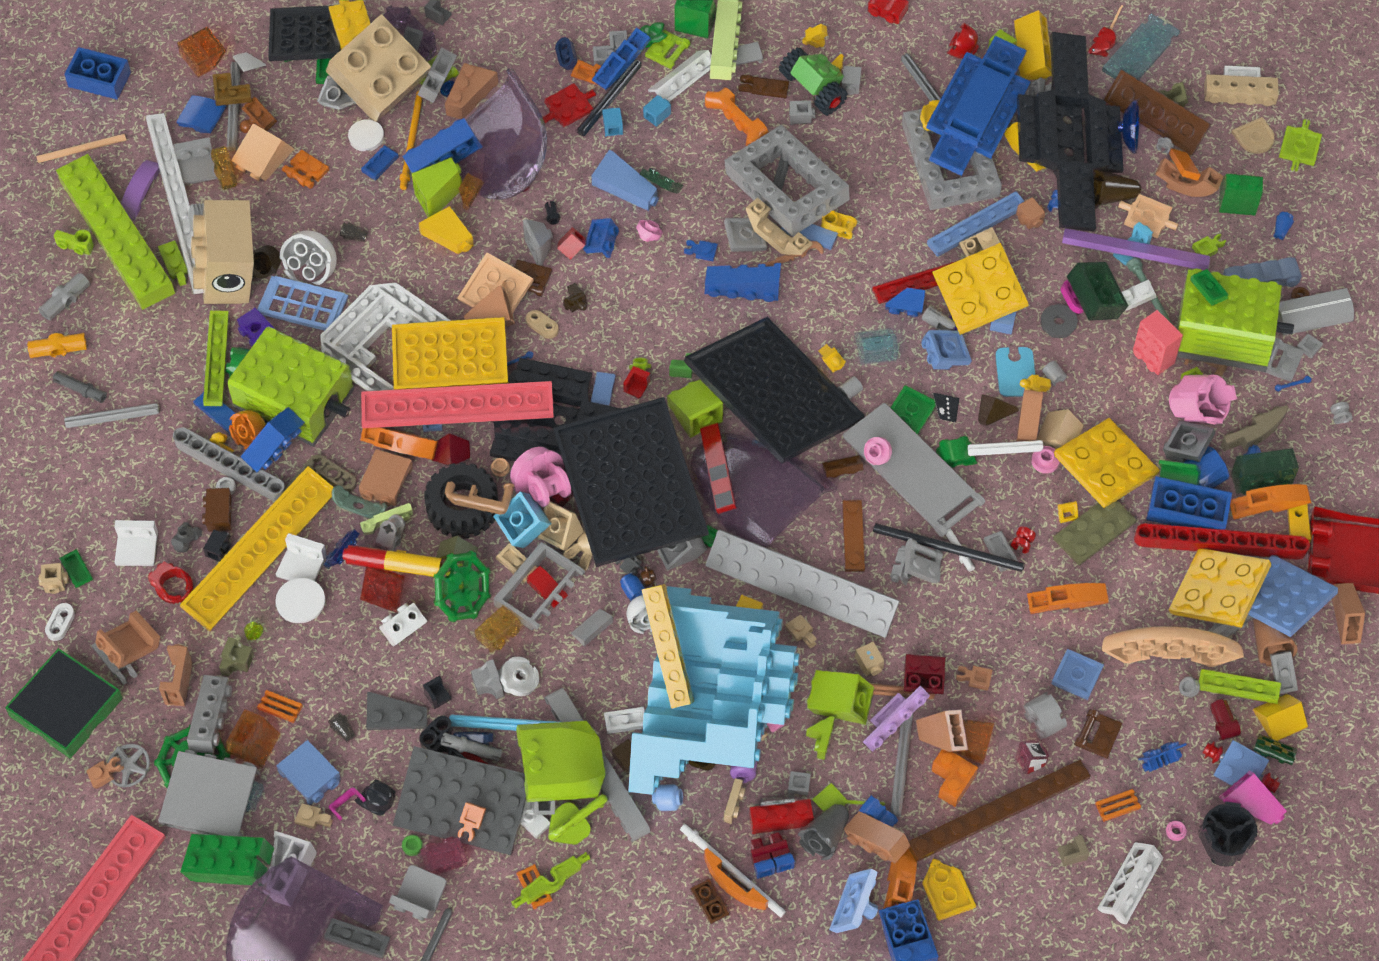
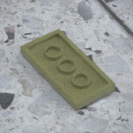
(1094, 531)

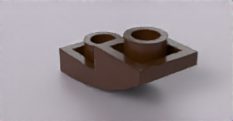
(709, 901)

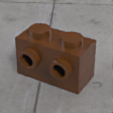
(218, 509)

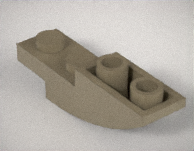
(1261, 428)

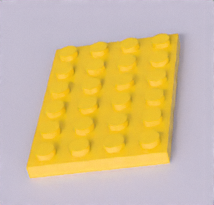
(449, 353)

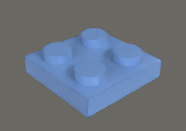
(1077, 674)

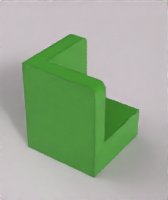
(679, 369)

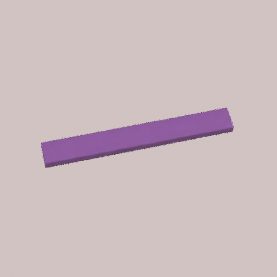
(1136, 249)

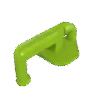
(569, 824)

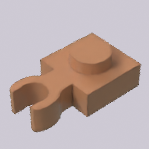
(978, 677)
(102, 772)

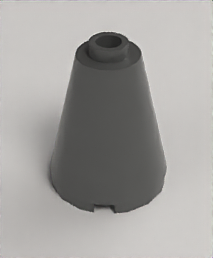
(824, 832)

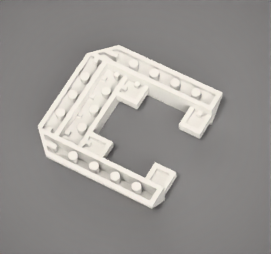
(365, 321)

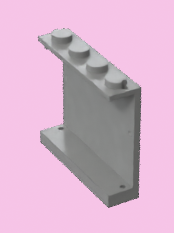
(207, 794)

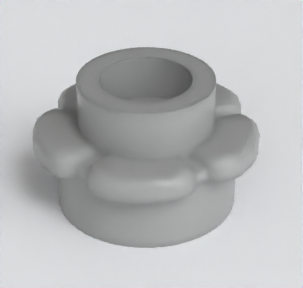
(1165, 143)

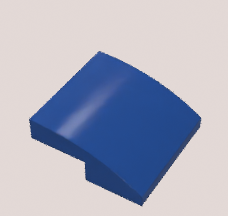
(200, 114)

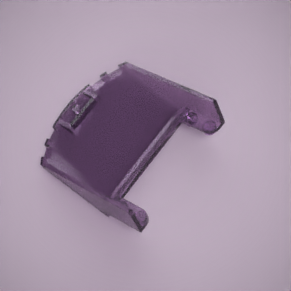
(289, 913)

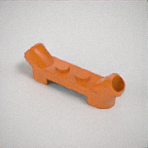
(725, 101)

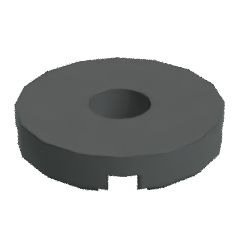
(1058, 330)

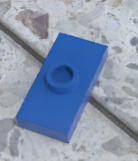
(380, 162)

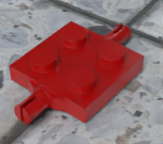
(568, 105)

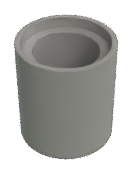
(1054, 372)
(851, 387)

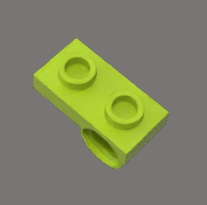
(75, 241)

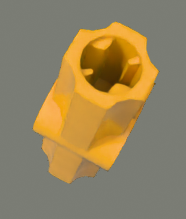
(56, 345)

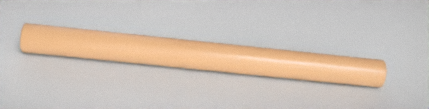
(80, 148)

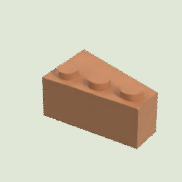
(469, 89)

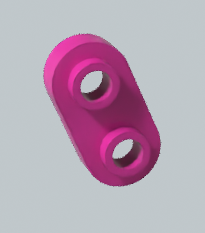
(1070, 297)

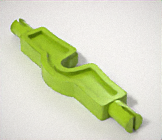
(542, 886)

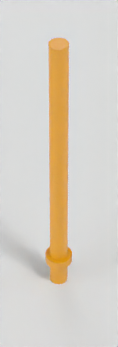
(404, 176)

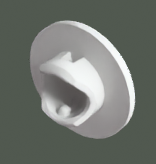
(300, 600)

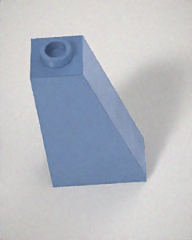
(624, 182)

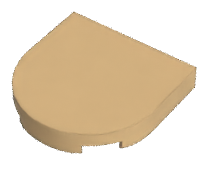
(1255, 136)

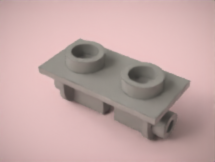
(898, 571)

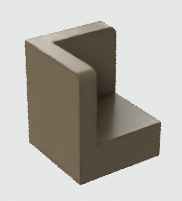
(1074, 852)

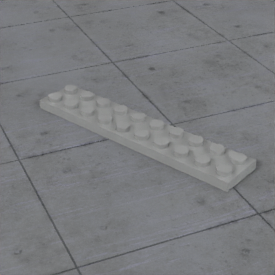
(802, 583)

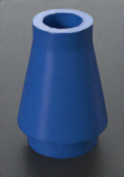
(1283, 224)

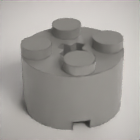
(1045, 715)

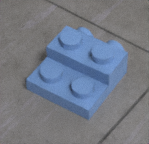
(945, 349)

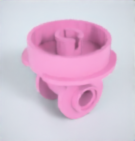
(540, 475)

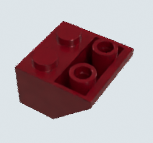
(924, 672)

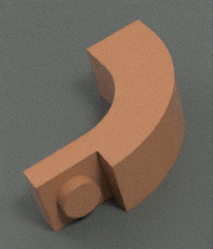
(1206, 185)

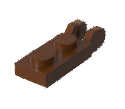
(764, 86)

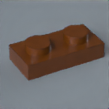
(842, 466)

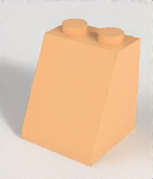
(261, 153)

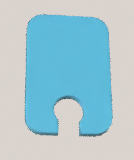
(1011, 372)

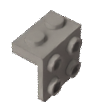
(419, 893)

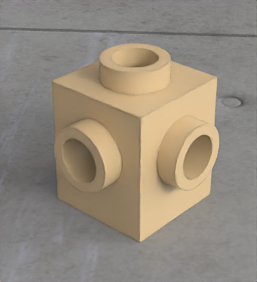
(53, 578)

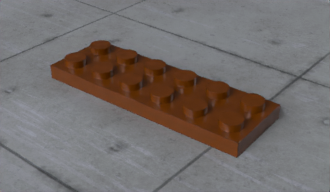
(1158, 112)

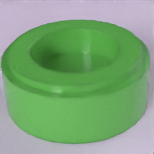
(411, 845)

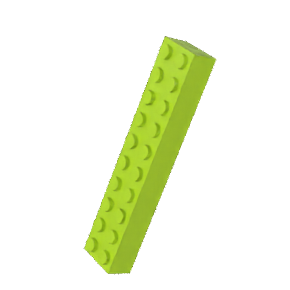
(115, 231)

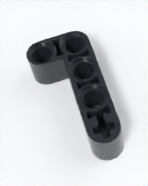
(433, 733)

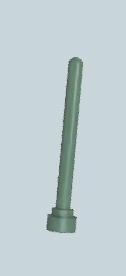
(1135, 265)

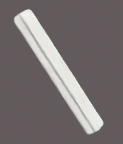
(1005, 447)

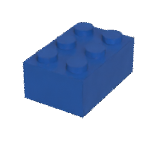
(97, 73)
(273, 440)

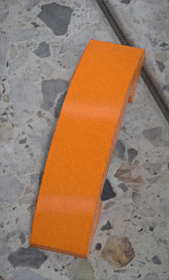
(752, 898)

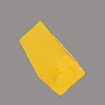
(447, 231)

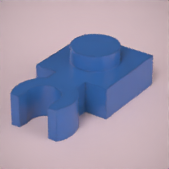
(703, 250)

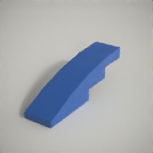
(621, 59)

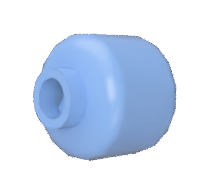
(668, 797)

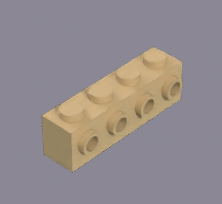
(1241, 89)

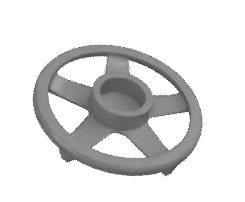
(130, 764)

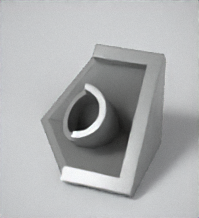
(334, 96)

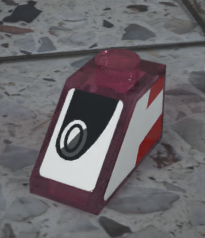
(1031, 756)

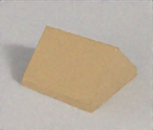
(1059, 428)
(564, 526)

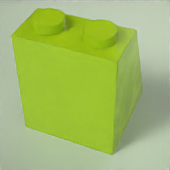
(437, 185)
(695, 407)
(841, 696)

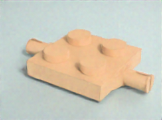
(1149, 213)

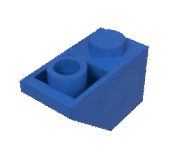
(907, 301)

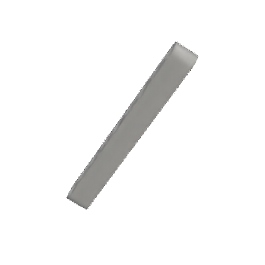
(612, 787)

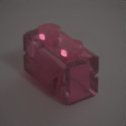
(444, 856)

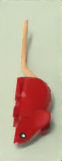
(1105, 40)

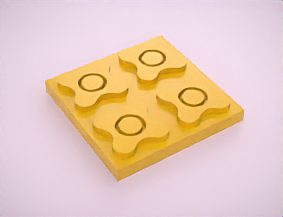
(980, 288)
(1106, 462)
(1220, 587)

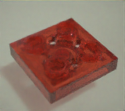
(383, 583)

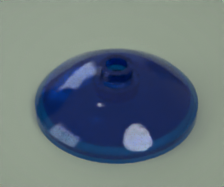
(1130, 126)

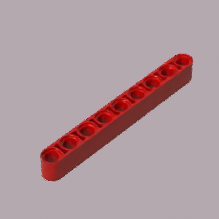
(1229, 537)

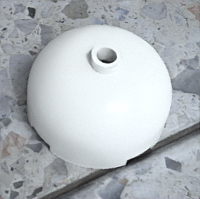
(309, 249)

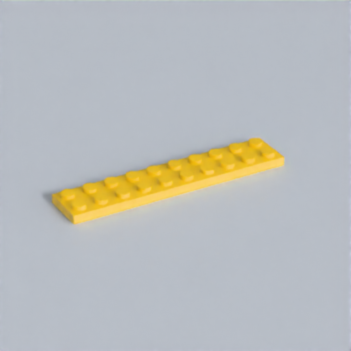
(257, 549)

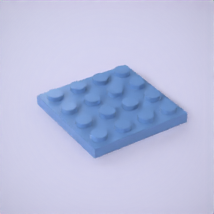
(1290, 597)

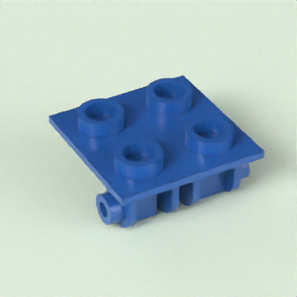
(1167, 752)

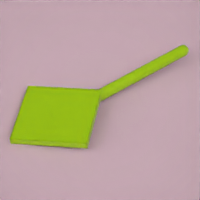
(831, 796)

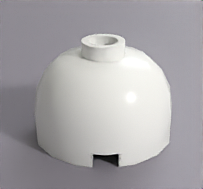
(638, 615)

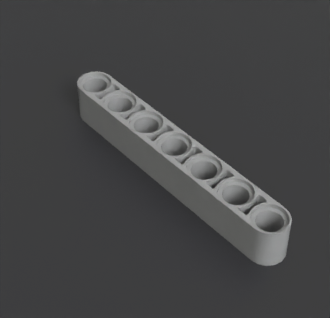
(224, 458)

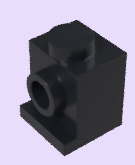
(217, 545)

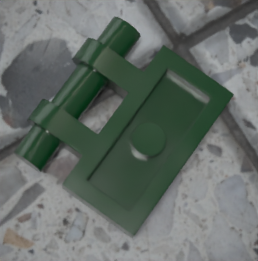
(1275, 749)

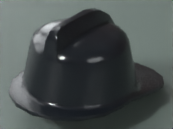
(378, 798)

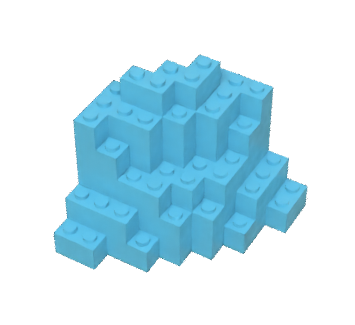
(736, 685)

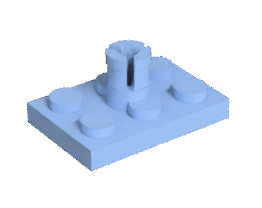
(855, 902)

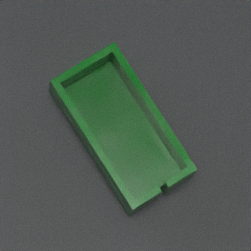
(226, 859)

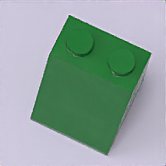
(695, 17)
(1240, 194)

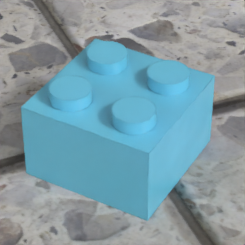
(522, 520)

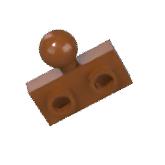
(258, 115)

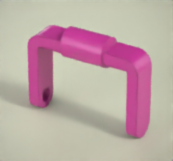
(342, 799)

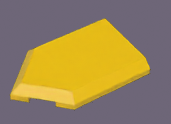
(947, 890)

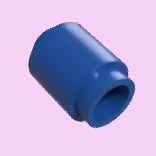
(631, 586)

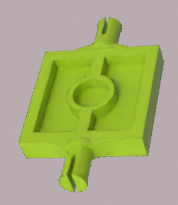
(1300, 145)

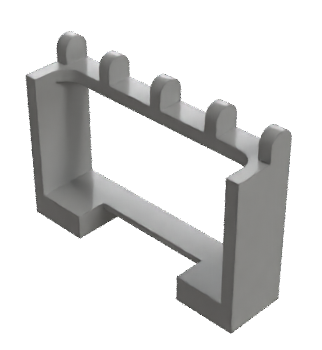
(535, 559)

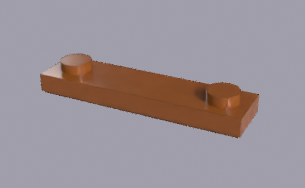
(853, 536)

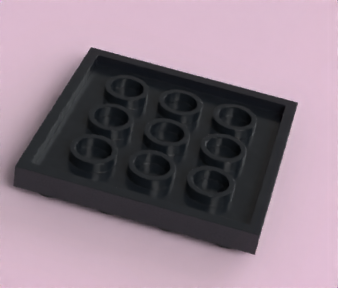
(302, 34)

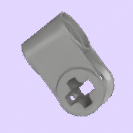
(390, 533)

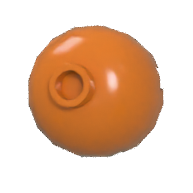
(246, 427)

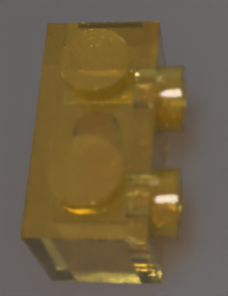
(497, 629)

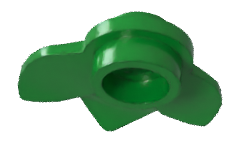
(654, 32)

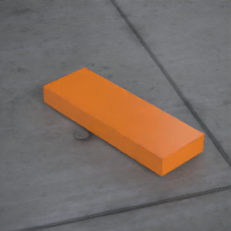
(1184, 164)

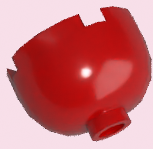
(964, 41)

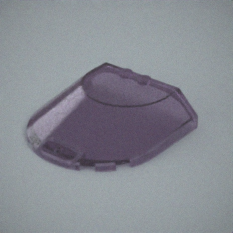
(511, 141)

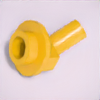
(219, 439)

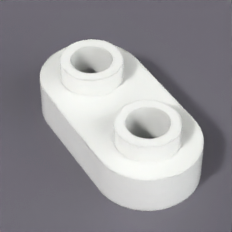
(58, 622)

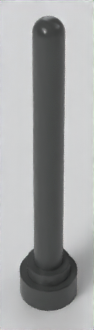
(437, 935)

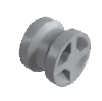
(1341, 412)

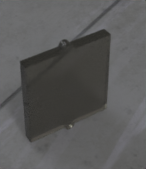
(778, 799)

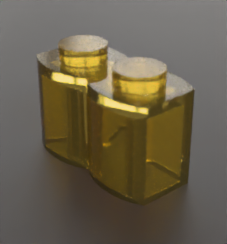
(223, 167)

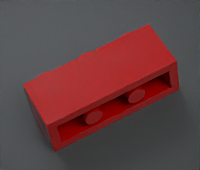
(780, 816)

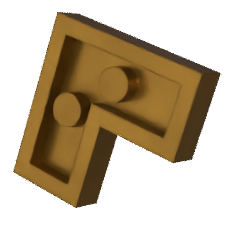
(226, 93)

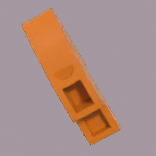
(400, 441)
(1270, 498)
(1067, 596)
(902, 880)

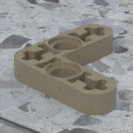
(326, 466)

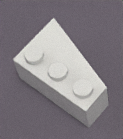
(288, 846)

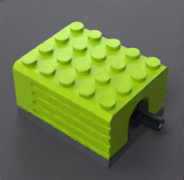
(1235, 330)
(293, 375)

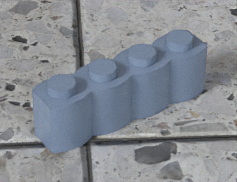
(1282, 271)

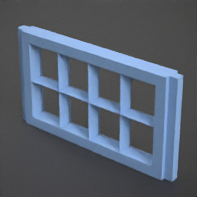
(269, 295)

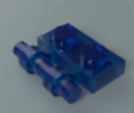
(336, 556)

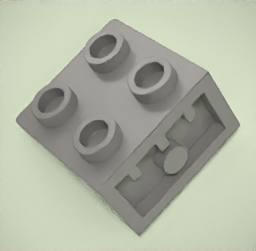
(195, 161)

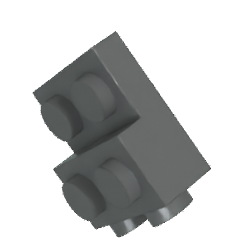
(1188, 442)

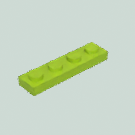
(1239, 686)

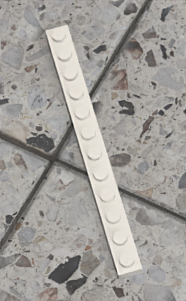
(173, 186)

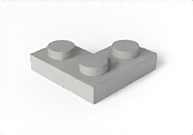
(601, 53)

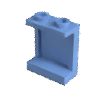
(309, 772)

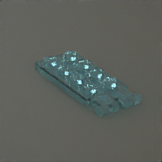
(1141, 48)

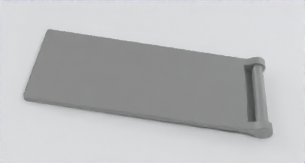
(915, 469)

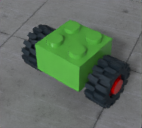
(817, 77)

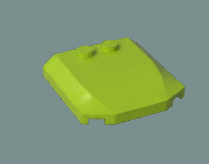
(561, 761)

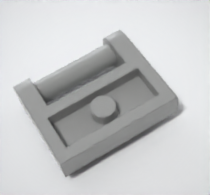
(1288, 362)
(921, 567)

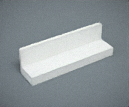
(683, 75)

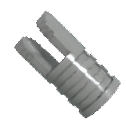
(937, 319)

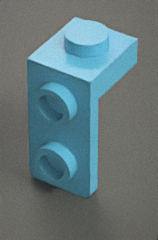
(1141, 234)

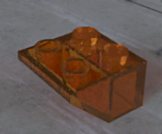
(201, 51)
(252, 738)

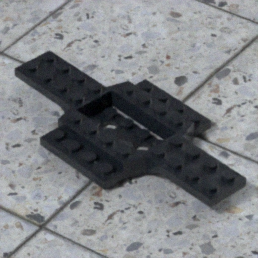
(1046, 136)
(568, 387)

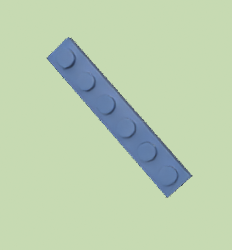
(975, 224)

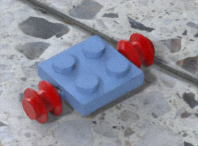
(1238, 762)

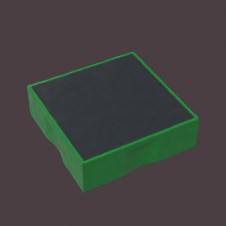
(64, 703)

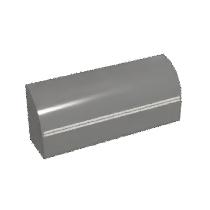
(1317, 310)

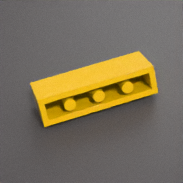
(1033, 36)

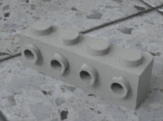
(209, 714)

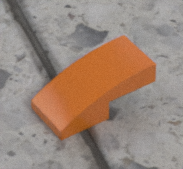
(585, 71)

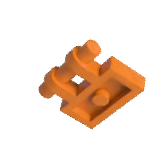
(307, 164)

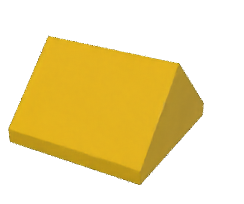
(1282, 718)

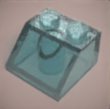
(876, 346)

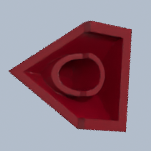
(451, 450)

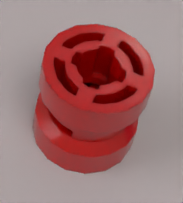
(1024, 538)

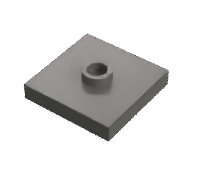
(742, 236)

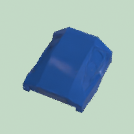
(1212, 469)

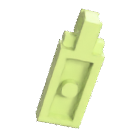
(370, 525)

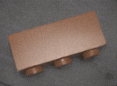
(876, 837)

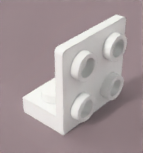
(135, 543)
(301, 559)

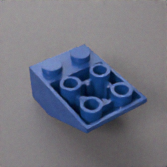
(907, 933)

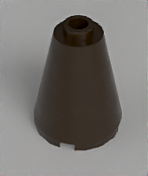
(1113, 188)

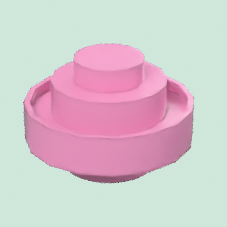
(649, 230)
(877, 451)
(1045, 460)

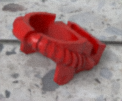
(164, 572)

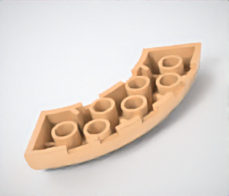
(1172, 643)

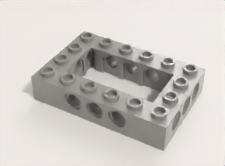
(953, 192)
(793, 216)

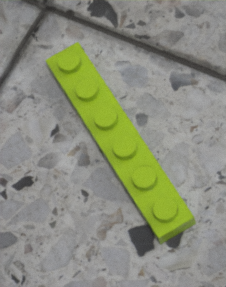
(216, 358)

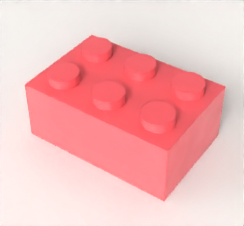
(1157, 342)

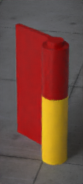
(392, 560)

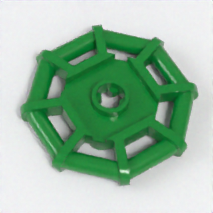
(448, 587)
(169, 741)

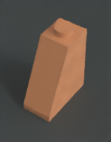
(493, 306)
(1029, 416)
(1348, 613)
(943, 730)

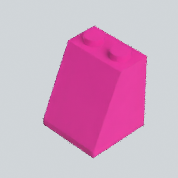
(1255, 799)

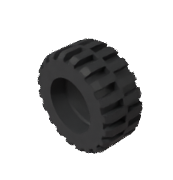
(459, 521)

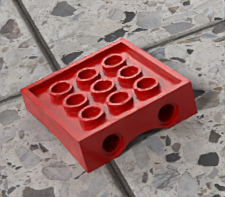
(1344, 551)

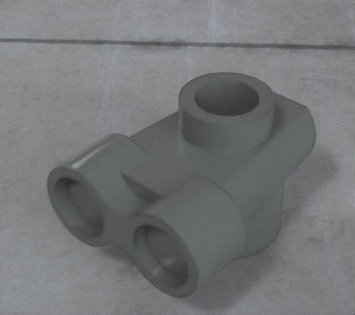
(184, 536)

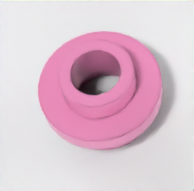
(1176, 825)

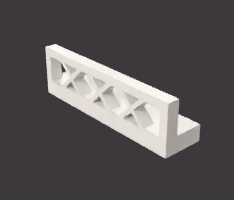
(1135, 882)

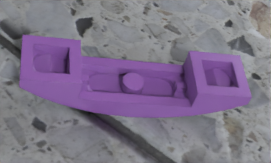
(138, 188)

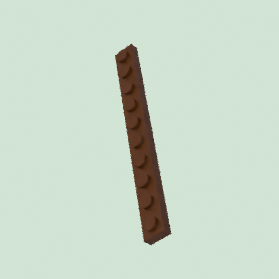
(998, 810)

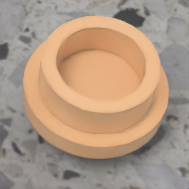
(500, 467)

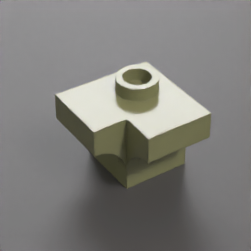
(235, 657)

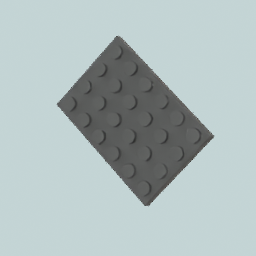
(442, 784)

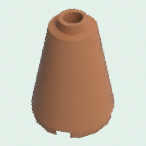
(1271, 641)

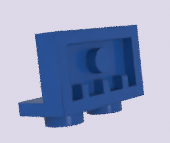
(601, 237)

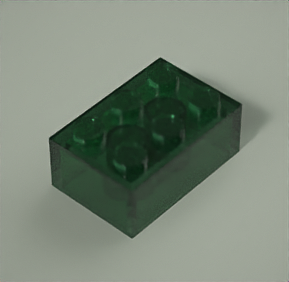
(1097, 291)
(1264, 470)

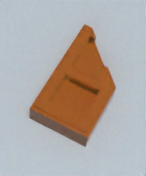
(469, 189)

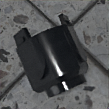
(1234, 826)

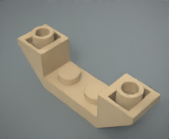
(771, 233)

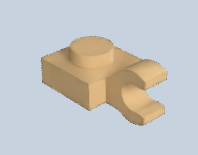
(801, 629)
(311, 816)

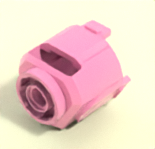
(1202, 399)

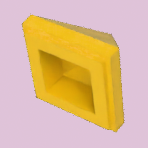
(1068, 507)

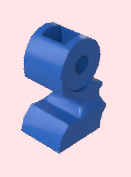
(875, 810)

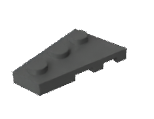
(393, 714)

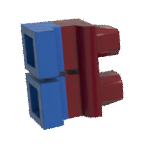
(777, 850)

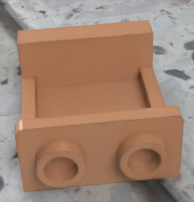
(384, 477)
(128, 641)
(176, 692)

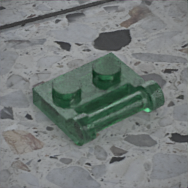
(663, 181)

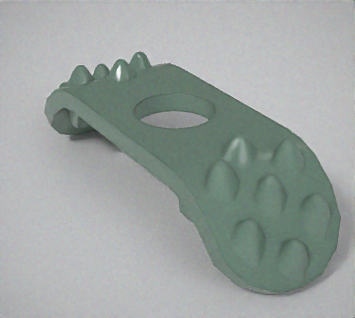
(346, 500)

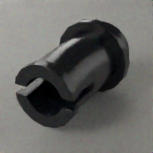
(552, 215)

